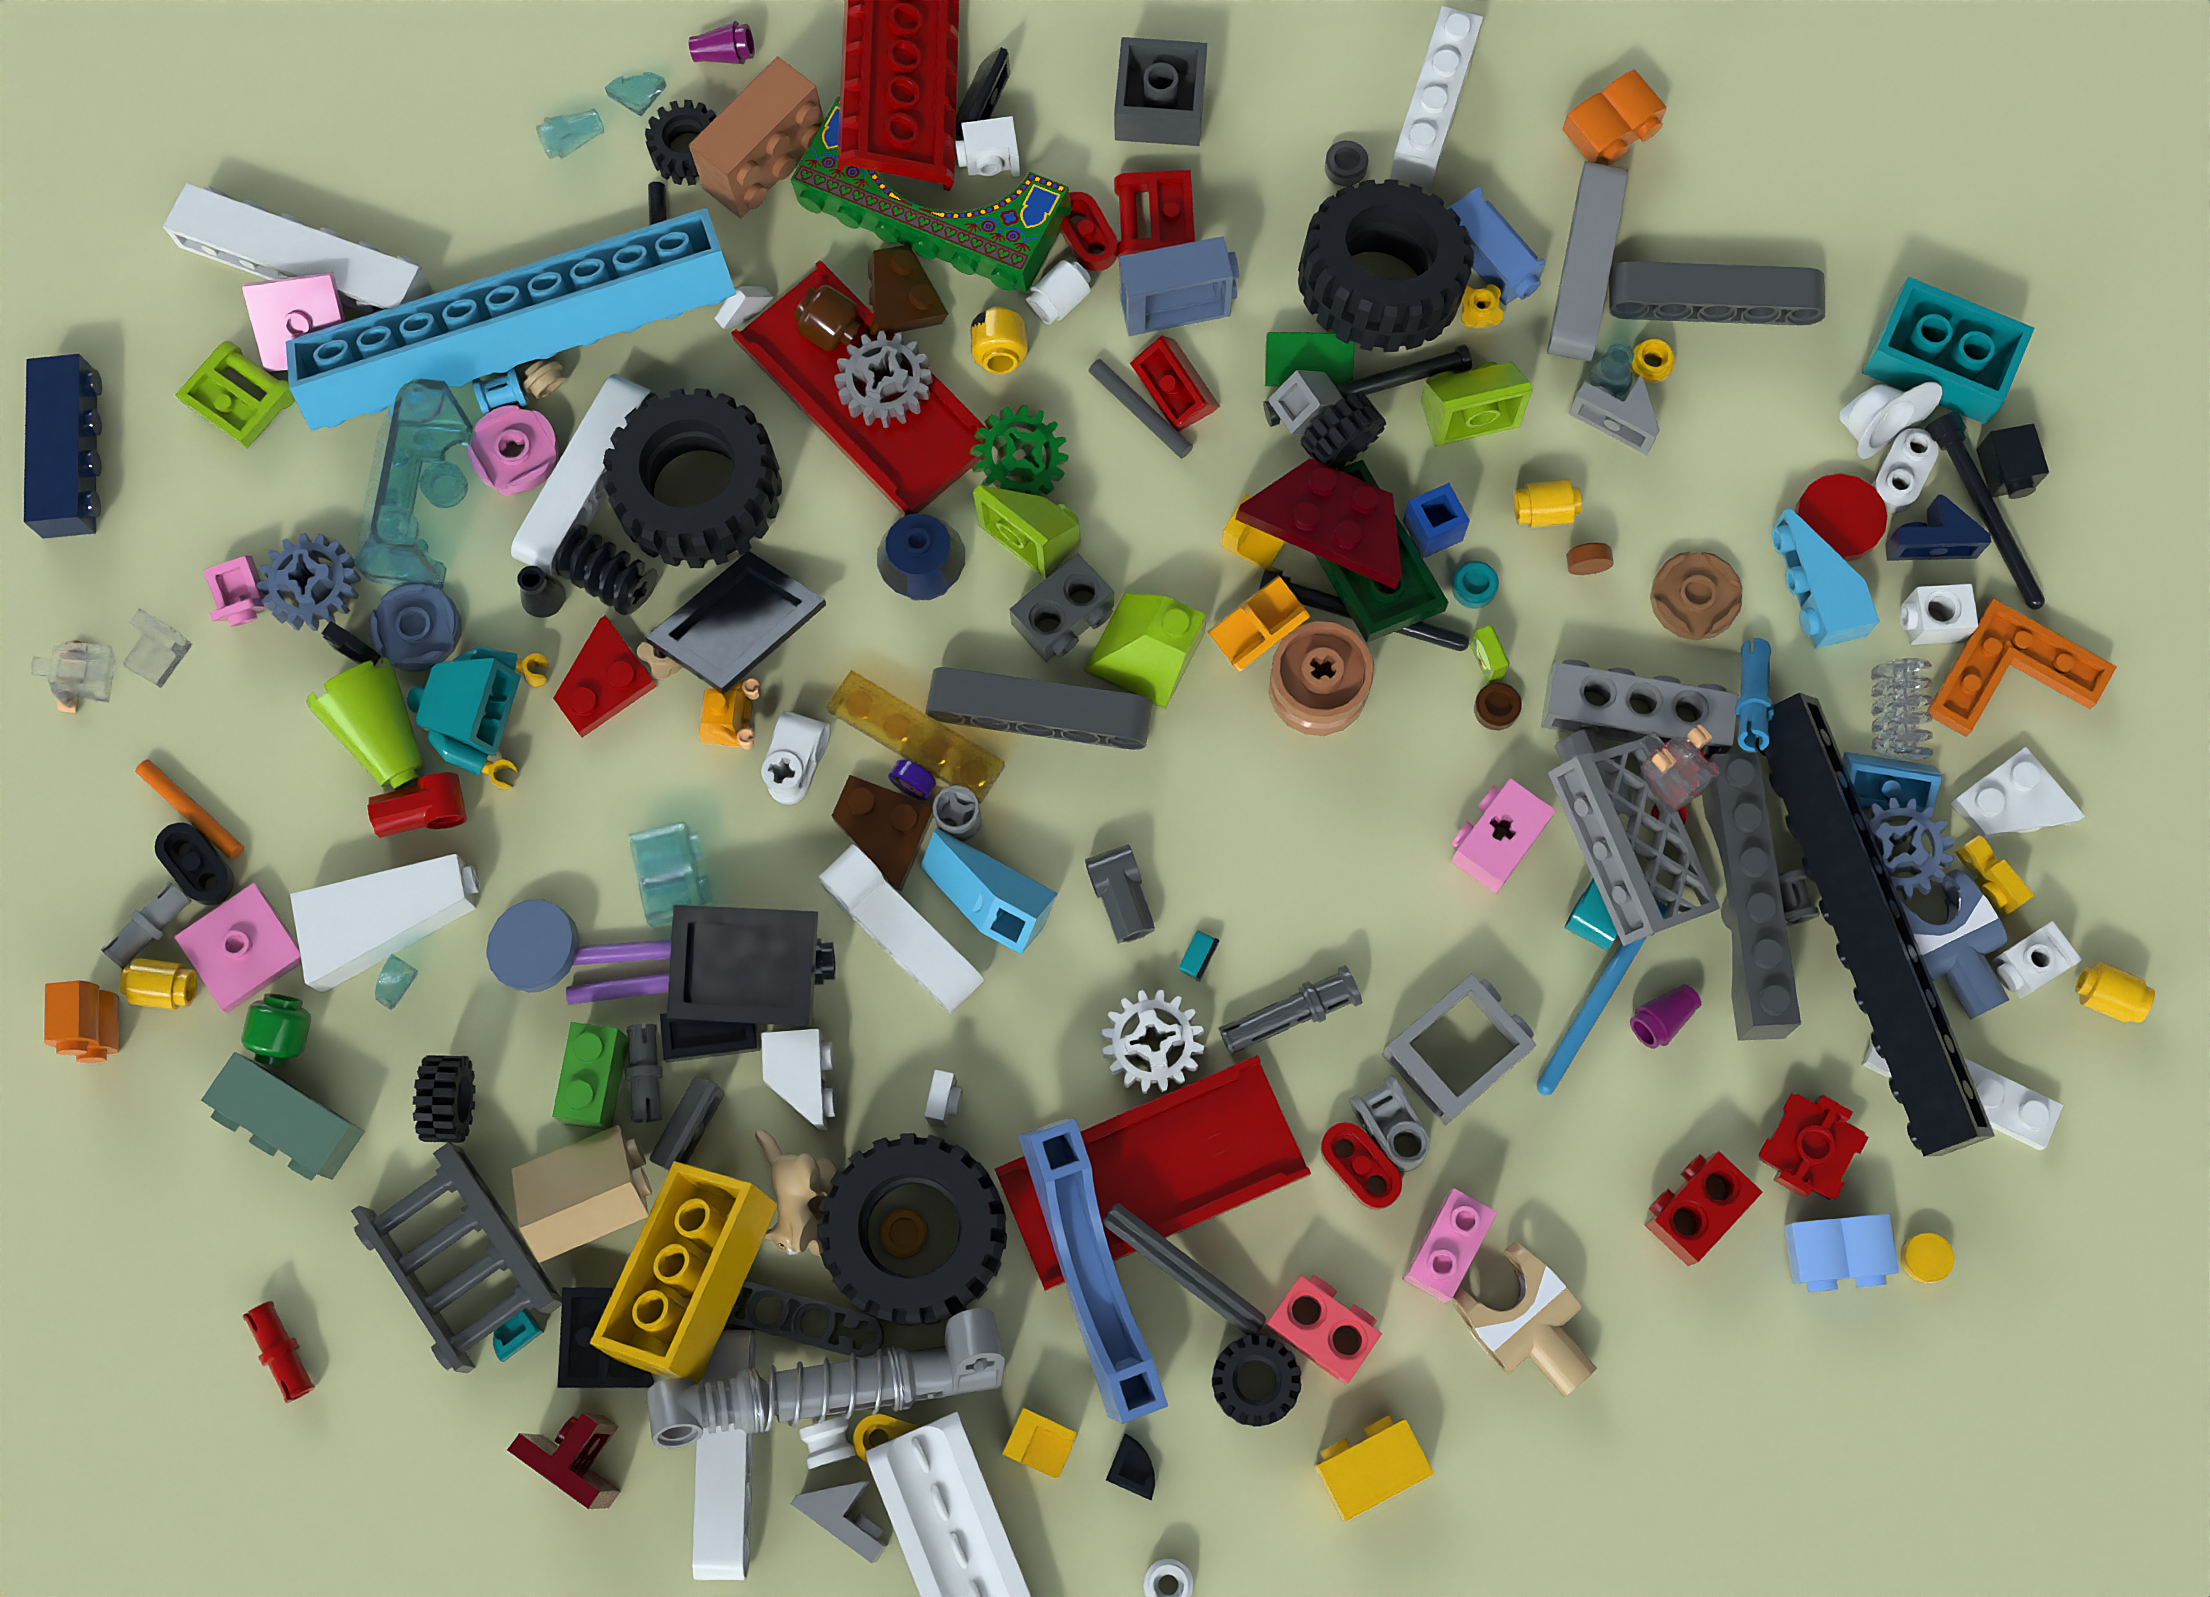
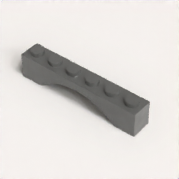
(1761, 957)

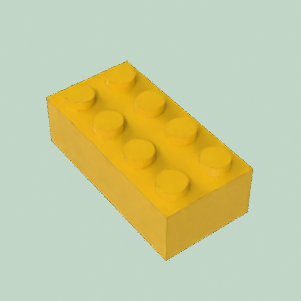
(684, 1273)

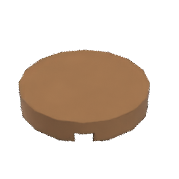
(1696, 595)

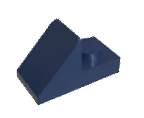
(1947, 536)

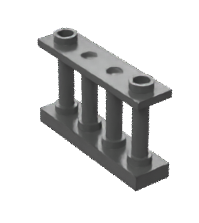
(506, 1252)

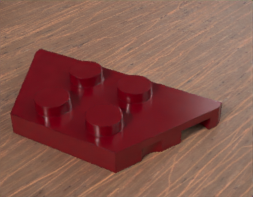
(1331, 518)

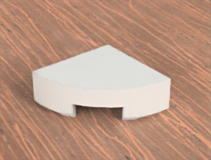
(743, 305)

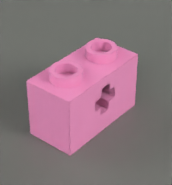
(1494, 860)
(1449, 1245)

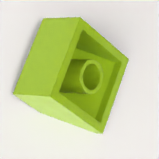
(1475, 402)

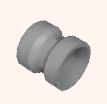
(954, 804)

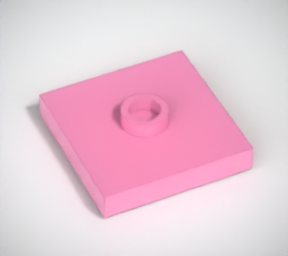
(290, 309)
(240, 947)

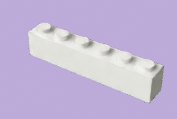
(284, 248)

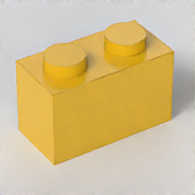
(1373, 1468)

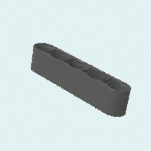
(1717, 293)
(1039, 708)

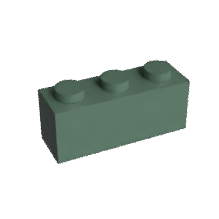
(281, 1118)

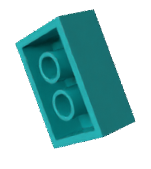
(1948, 343)

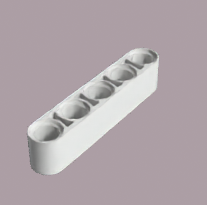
(577, 480)
(724, 1475)

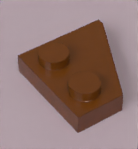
(901, 292)
(883, 826)

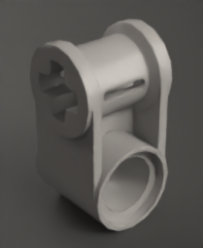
(1391, 1121)

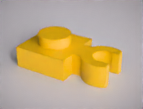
(1995, 877)

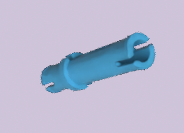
(1754, 704)

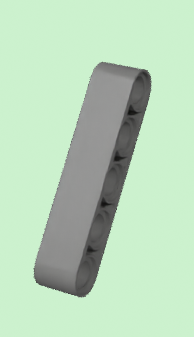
(1587, 261)

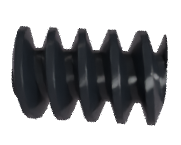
(603, 572)

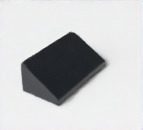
(984, 89)

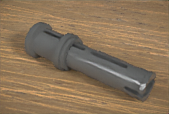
(1311, 1002)

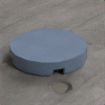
(415, 627)
(532, 946)

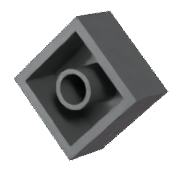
(1160, 91)

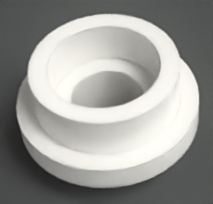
(1164, 1567)

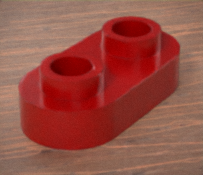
(1089, 234)
(1362, 1165)

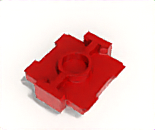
(1813, 1146)

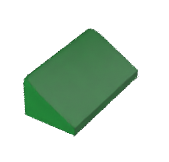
(1308, 352)

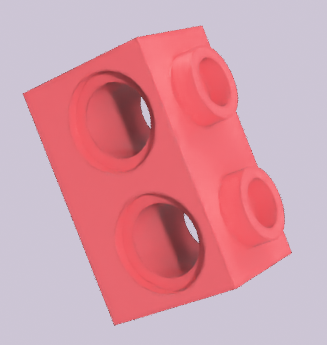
(1316, 1340)

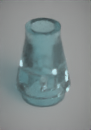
(568, 132)
(1614, 369)

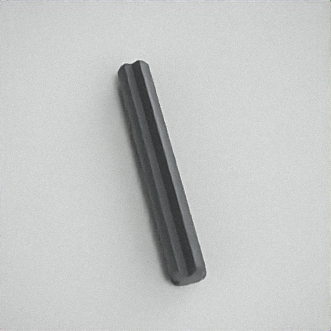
(1184, 1269)

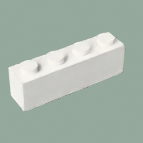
(1436, 97)

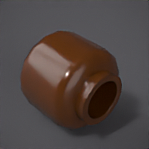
(827, 318)

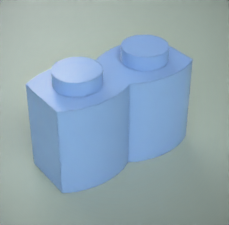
(1841, 1250)

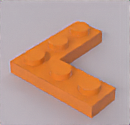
(2018, 641)

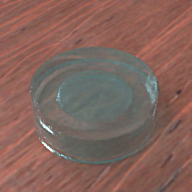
(443, 484)

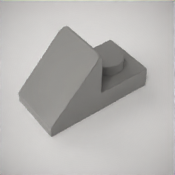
(1626, 421)
(831, 1511)

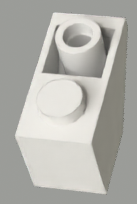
(796, 1071)

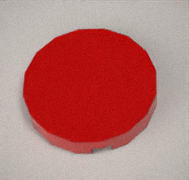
(1844, 514)

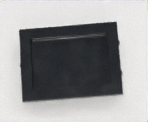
(736, 621)
(742, 965)

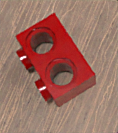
(1710, 1216)

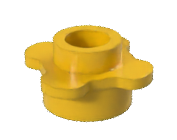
(1477, 317)

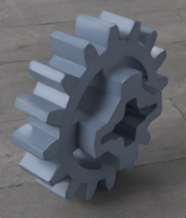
(295, 570)
(1917, 858)

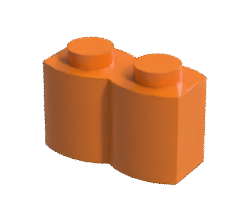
(1615, 118)
(81, 1020)

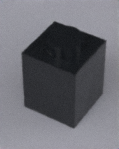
(2012, 461)

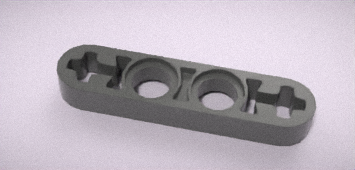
(793, 1311)

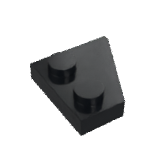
(581, 1362)

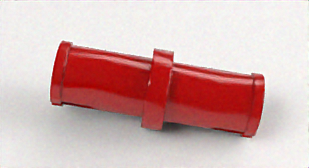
(278, 1351)

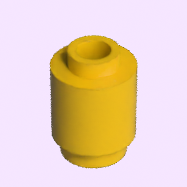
(1547, 503)
(158, 984)
(2114, 993)

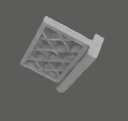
(1611, 849)

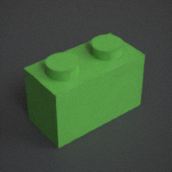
(590, 1076)

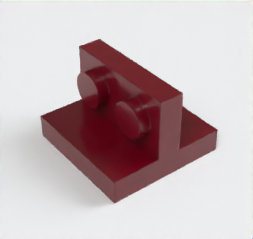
(570, 1462)

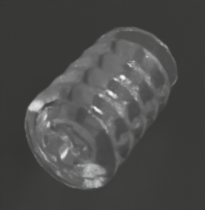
(1897, 709)

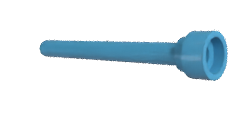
(1589, 1013)

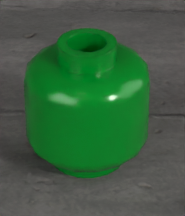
(276, 1028)

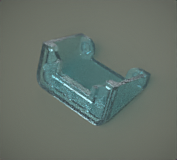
(415, 430)

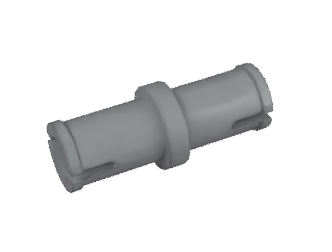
(146, 925)

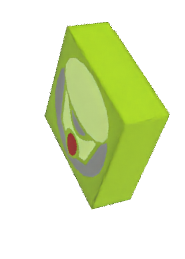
(1489, 654)

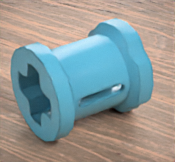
(500, 391)

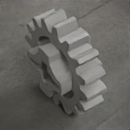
(892, 394)

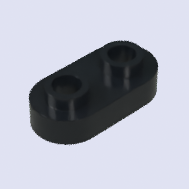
(195, 867)

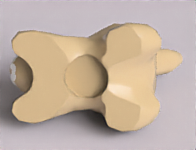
(799, 1189)

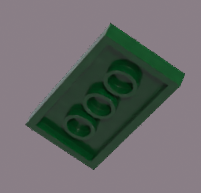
(1379, 608)

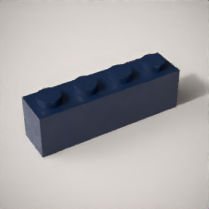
(61, 446)

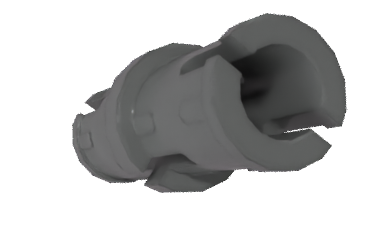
(643, 1073)

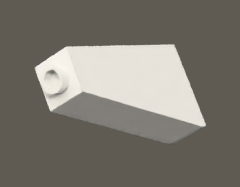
(370, 917)

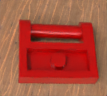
(1168, 207)

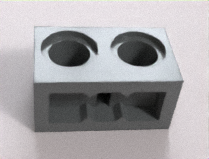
(1054, 601)

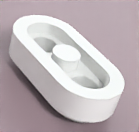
(1906, 467)

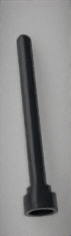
(1950, 436)
(1334, 605)

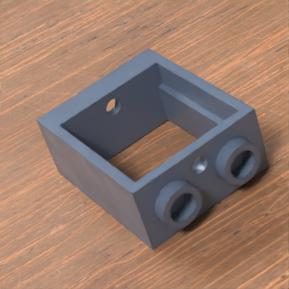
(1177, 285)

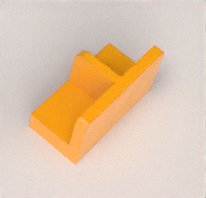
(1258, 623)

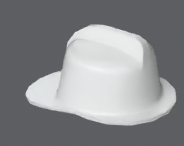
(1885, 412)

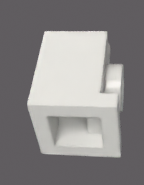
(989, 147)
(2049, 950)

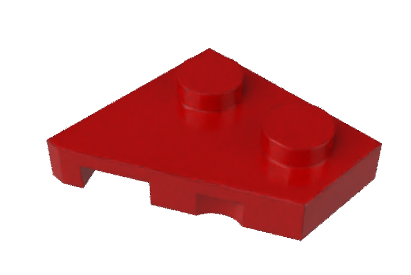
(601, 680)

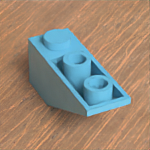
(1829, 591)
(988, 892)

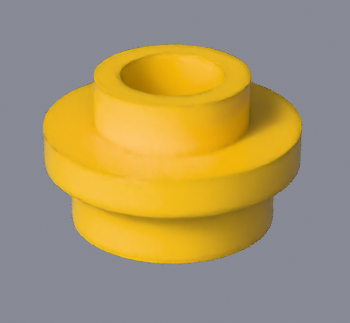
(1656, 350)

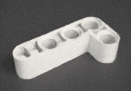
(899, 929)

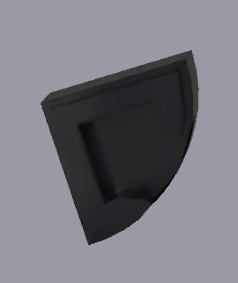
(348, 644)
(1133, 1469)

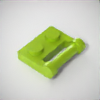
(227, 404)

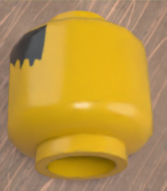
(999, 340)

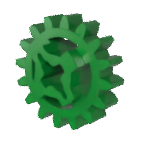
(1008, 440)

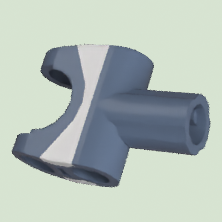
(1961, 944)

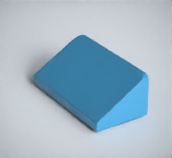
(1884, 778)

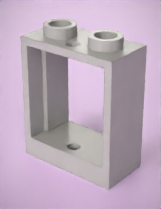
(1426, 1081)

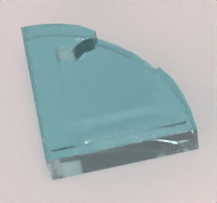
(637, 91)
(394, 981)

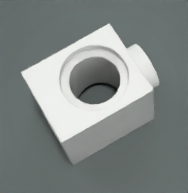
(1952, 601)

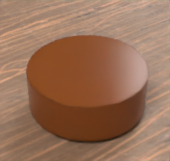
(1589, 558)

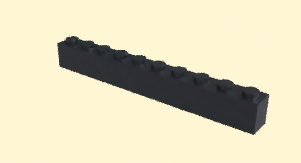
(1872, 931)

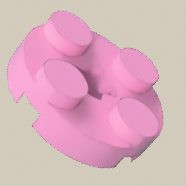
(510, 473)

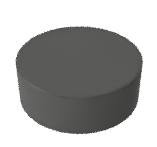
(1346, 163)

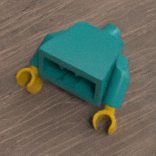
(470, 705)

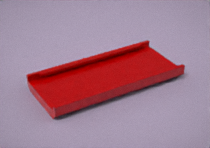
(899, 88)
(904, 462)
(1173, 1161)

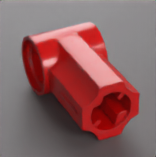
(431, 804)

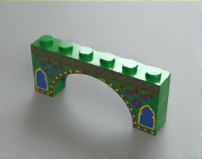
(994, 241)

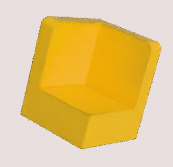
(1250, 542)
(1040, 1443)

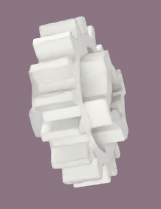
(1174, 1036)

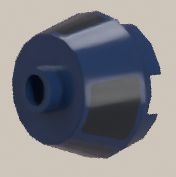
(920, 557)

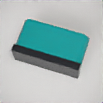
(1198, 955)

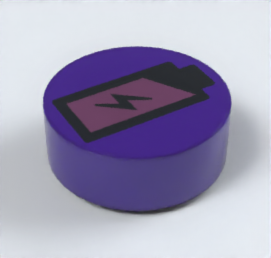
(912, 779)

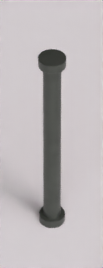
(1395, 377)

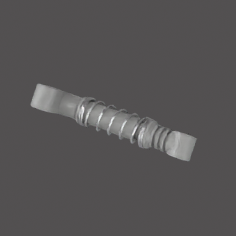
(965, 1364)

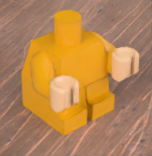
(726, 715)

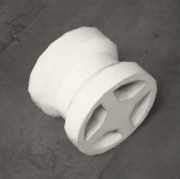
(827, 1442)

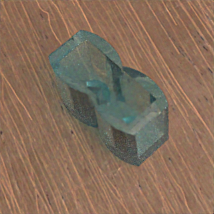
(668, 871)

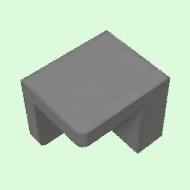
(1304, 399)

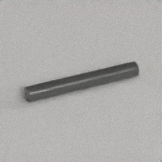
(1140, 408)

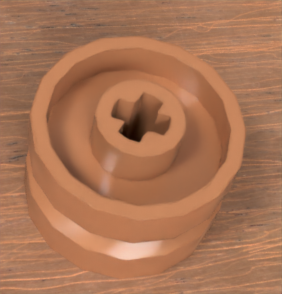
(1344, 683)

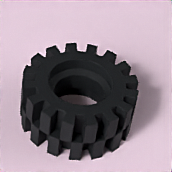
(666, 129)
(1343, 431)
(444, 1098)
(1286, 1374)

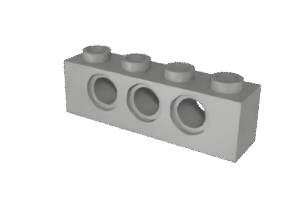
(1616, 720)

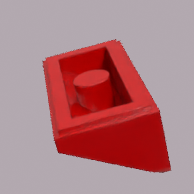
(1174, 383)

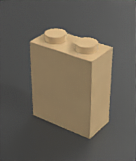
(580, 1192)

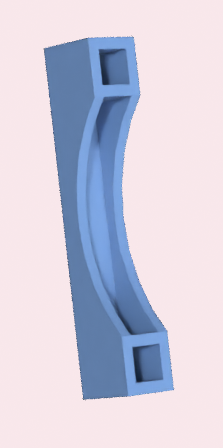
(1071, 1212)

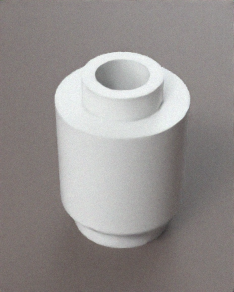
(1059, 291)

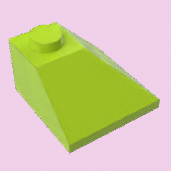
(1028, 526)
(1148, 646)

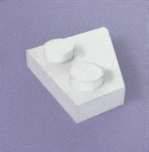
(2016, 799)

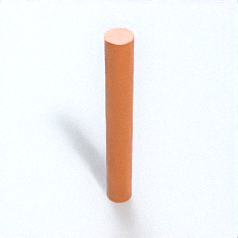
(189, 809)

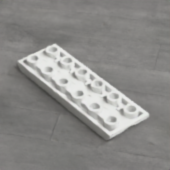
(945, 1514)

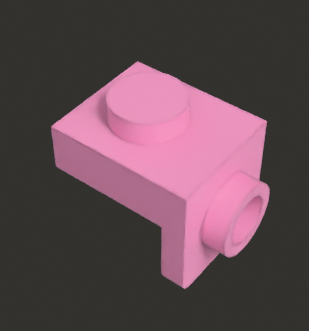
(235, 591)

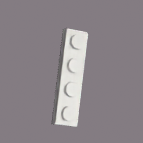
(2007, 1104)

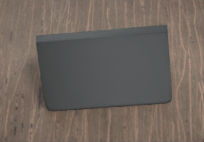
(687, 1123)

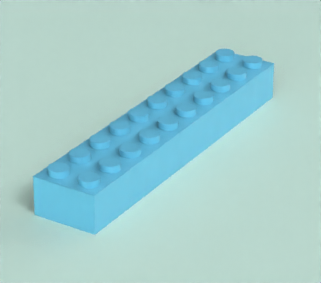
(509, 318)

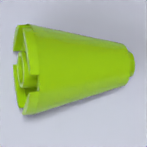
(371, 722)

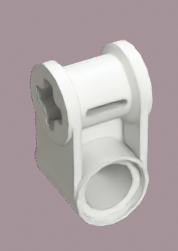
(795, 749)

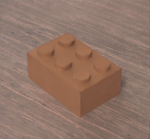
(758, 137)

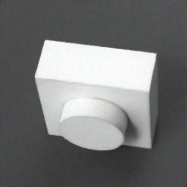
(943, 1098)

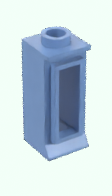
(1498, 250)

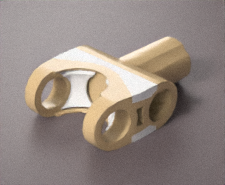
(1531, 1325)

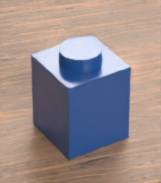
(1436, 520)

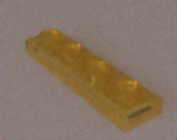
(915, 735)

